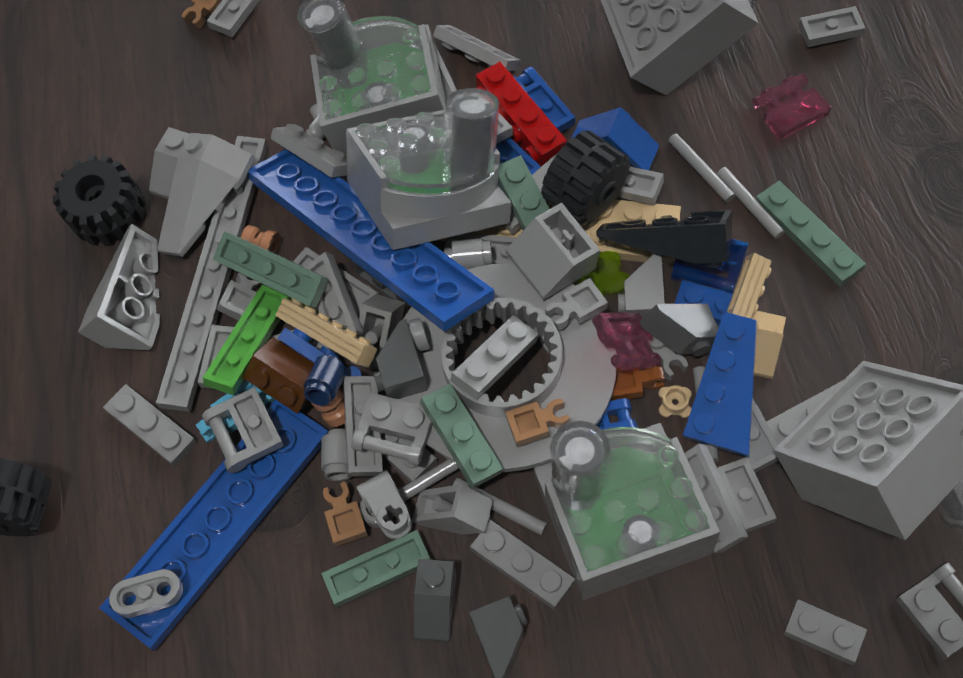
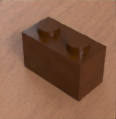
(280, 374)

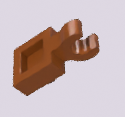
(630, 383)

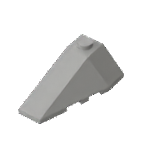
(201, 180)
(125, 301)

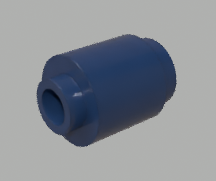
(324, 380)

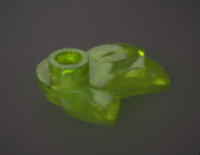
(607, 274)

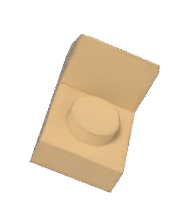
(768, 342)

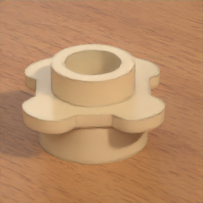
(671, 393)

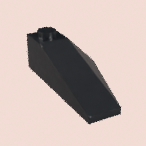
(695, 239)

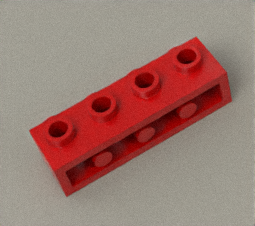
(530, 125)

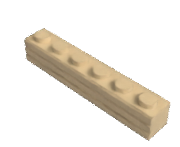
(750, 285)
(327, 332)

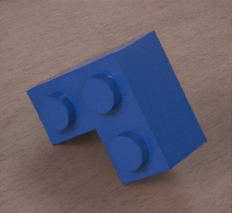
(624, 134)

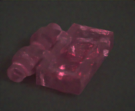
(794, 113)
(628, 338)

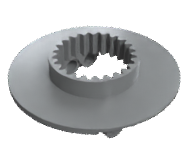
(577, 371)

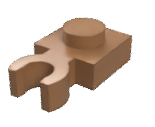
(199, 10)
(531, 423)
(345, 518)

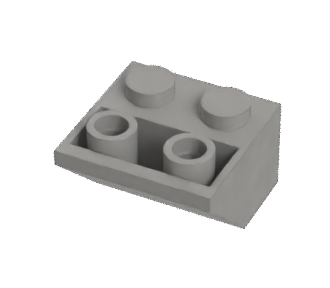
(553, 251)

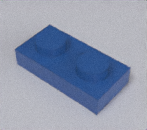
(698, 294)

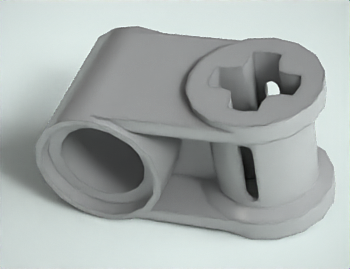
(385, 502)

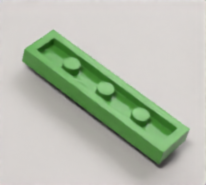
(244, 341)

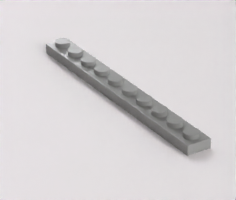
(207, 289)

